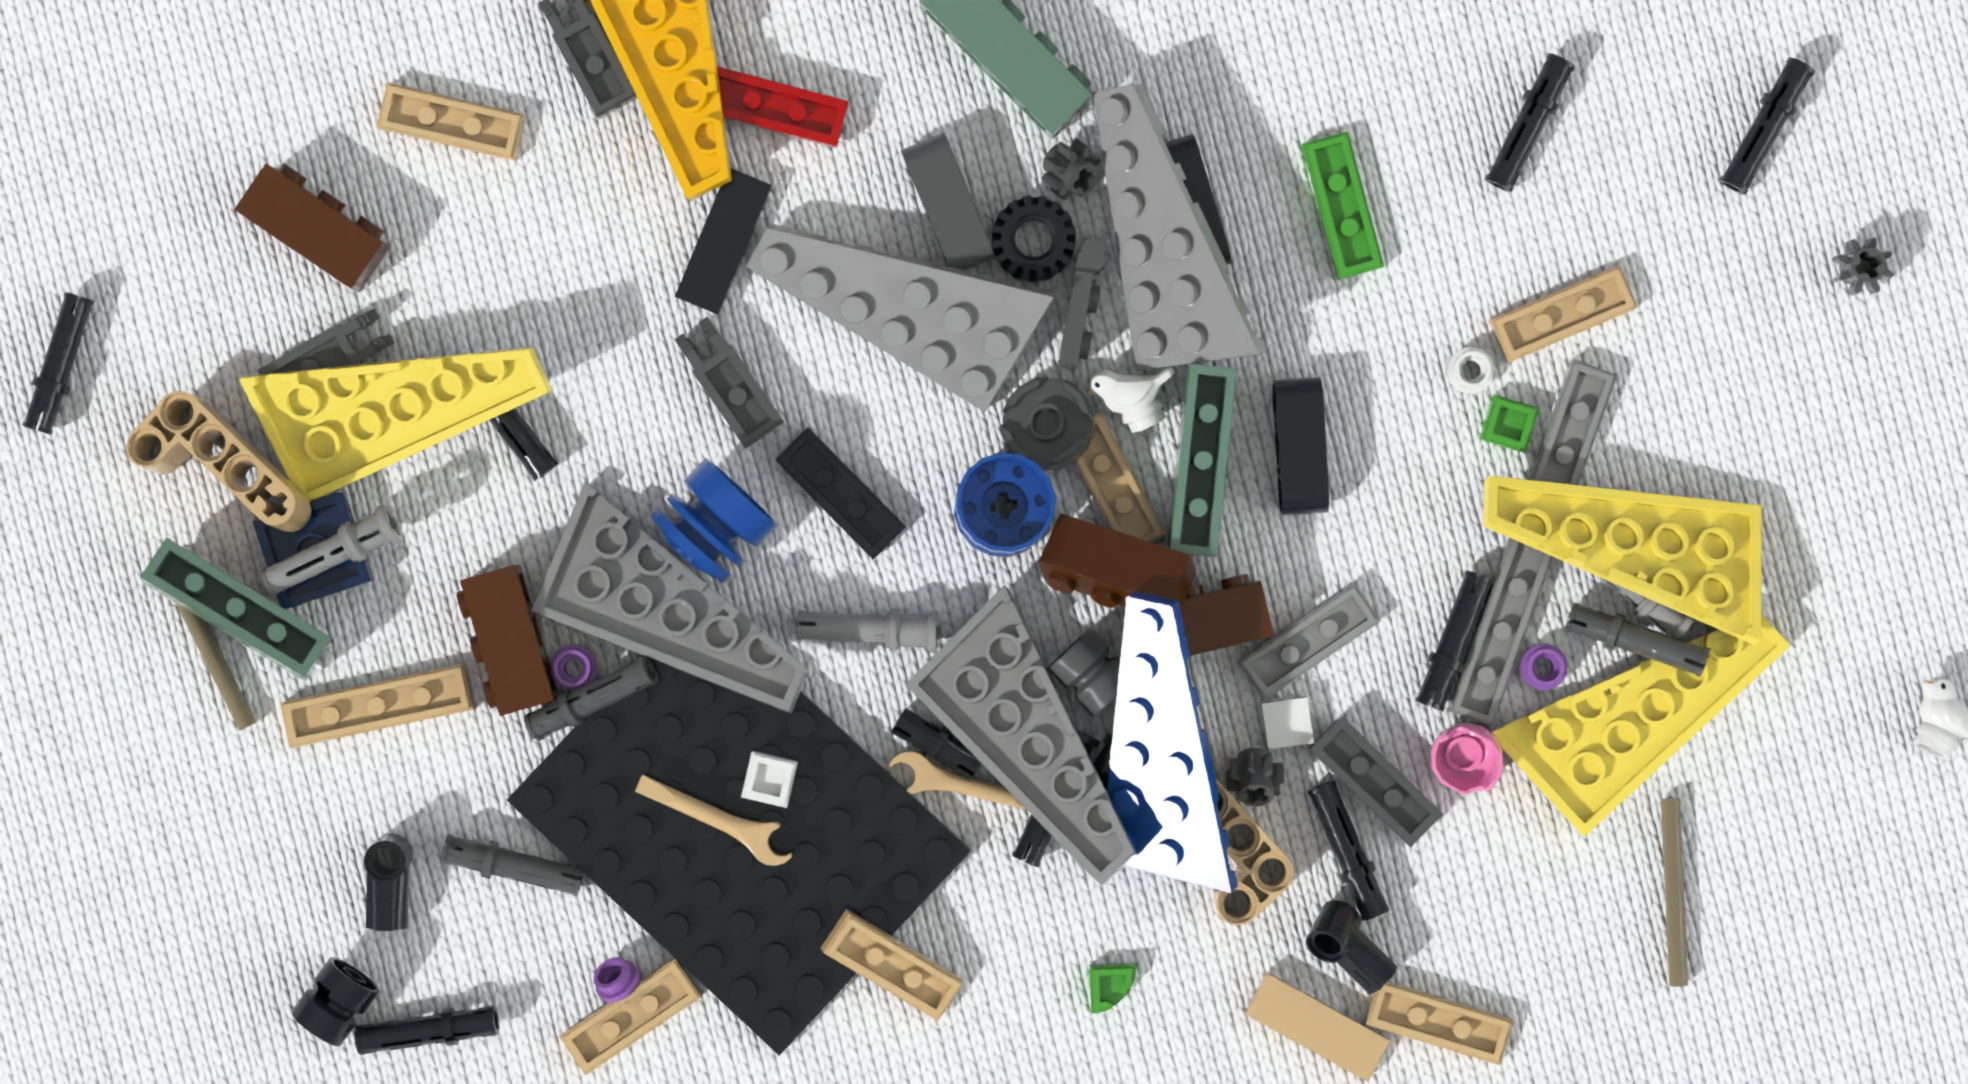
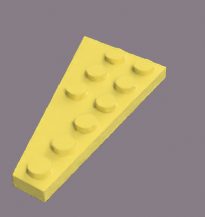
(363, 417)
(1668, 548)
(1617, 732)

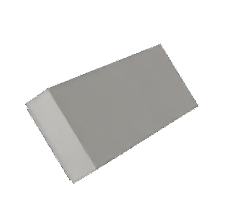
(1308, 641)

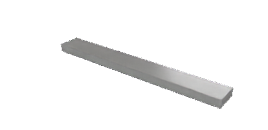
(1521, 567)

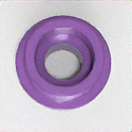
(560, 674)
(1553, 677)
(616, 979)

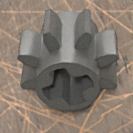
(1070, 169)
(1876, 270)
(1255, 776)

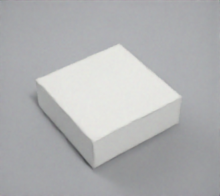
(1287, 722)
(769, 779)

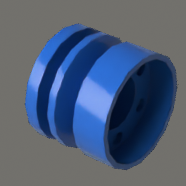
(1021, 483)
(713, 521)

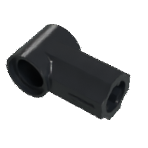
(388, 888)
(1338, 939)

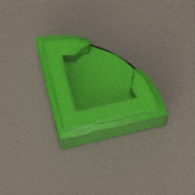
(1109, 984)

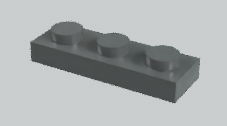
(1375, 781)

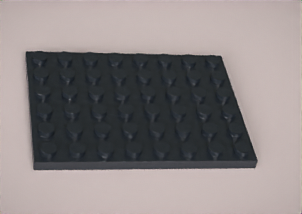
(703, 894)

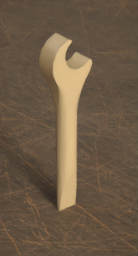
(933, 777)
(750, 833)

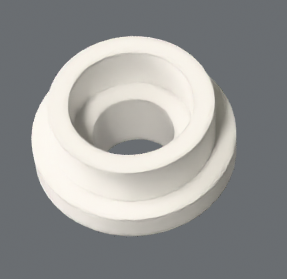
(1482, 361)

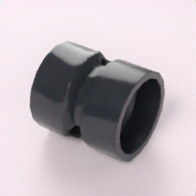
(331, 1006)

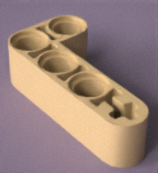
(228, 467)
(1249, 860)

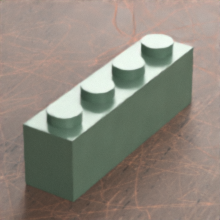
(1014, 58)
(1202, 459)
(235, 609)

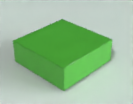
(1508, 423)

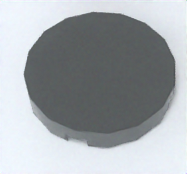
(1048, 422)

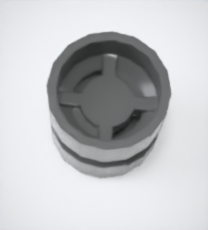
(1089, 670)

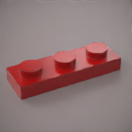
(782, 108)

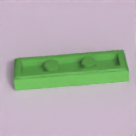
(1342, 205)

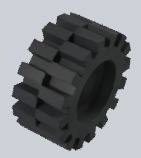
(1039, 210)

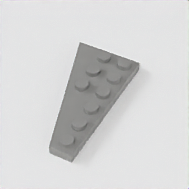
(1167, 255)
(924, 313)
(639, 596)
(1009, 715)

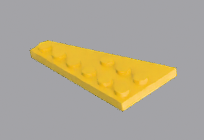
(675, 75)

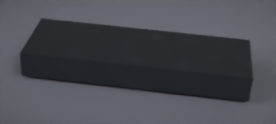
(723, 242)
(840, 493)

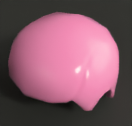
(1467, 758)

